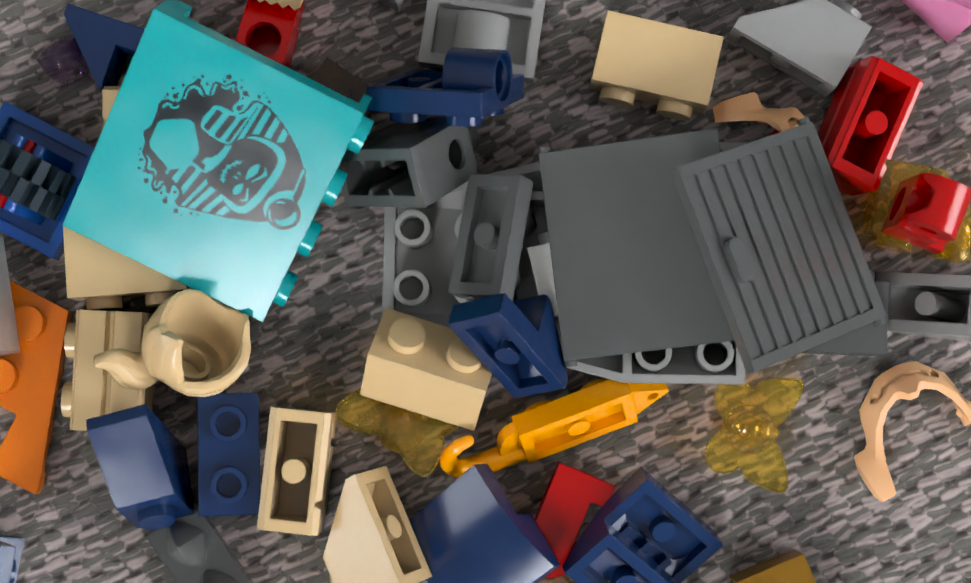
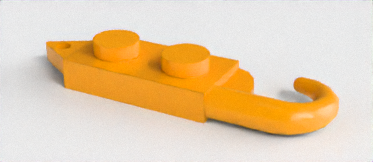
(558, 425)

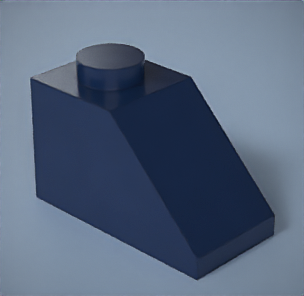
(142, 467)

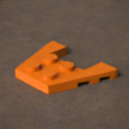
(31, 386)

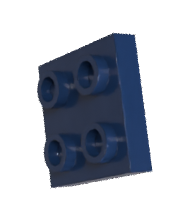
(466, 90)

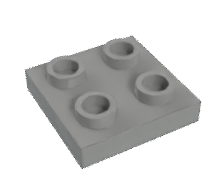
(483, 25)

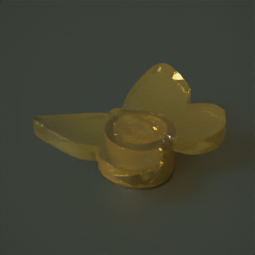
(751, 430)
(410, 434)

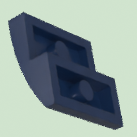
(478, 537)
(641, 538)

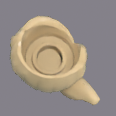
(186, 344)

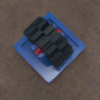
(37, 179)

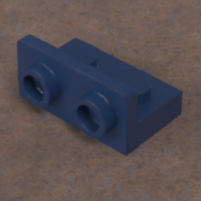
(228, 454)

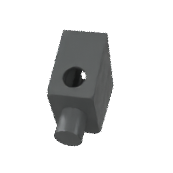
(434, 164)

